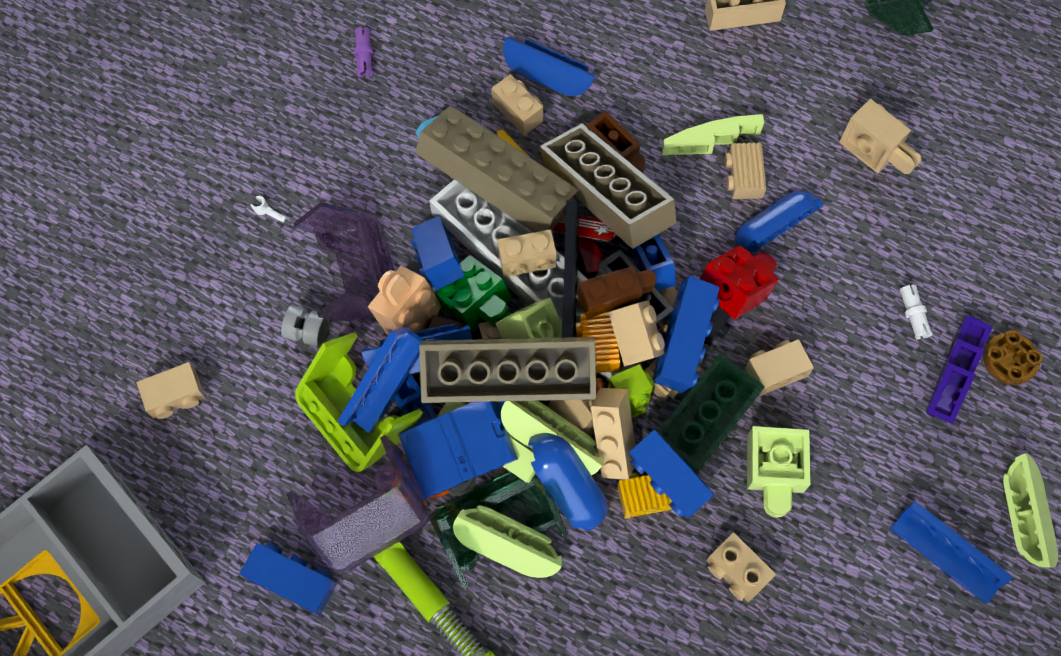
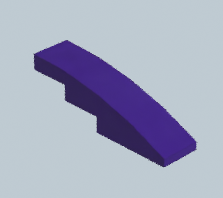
(959, 369)

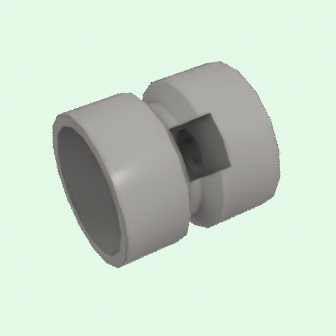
(303, 325)

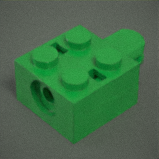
(476, 296)

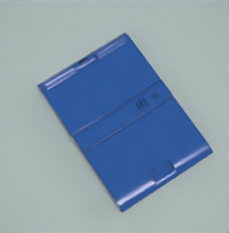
(457, 447)

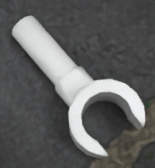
(265, 209)

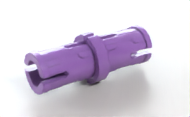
(363, 52)

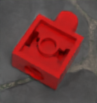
(741, 279)

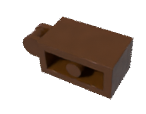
(617, 138)
(614, 290)

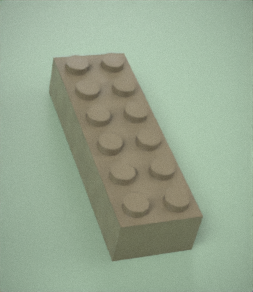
(495, 170)
(610, 185)
(508, 369)

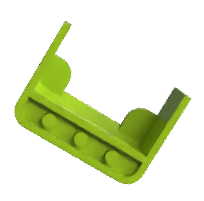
(325, 394)

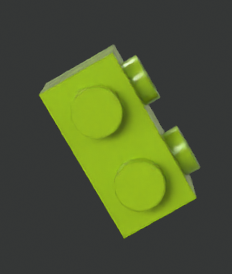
(638, 385)

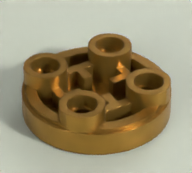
(1011, 358)

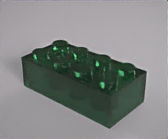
(710, 412)

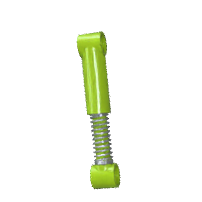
(427, 599)

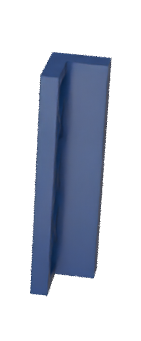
(382, 379)
(950, 552)

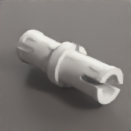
(916, 312)

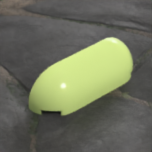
(530, 418)
(1030, 512)
(507, 542)

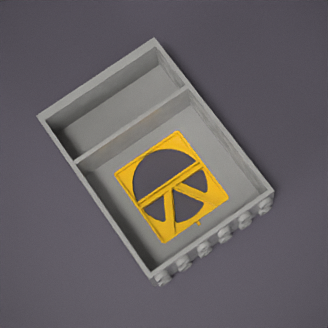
(106, 546)

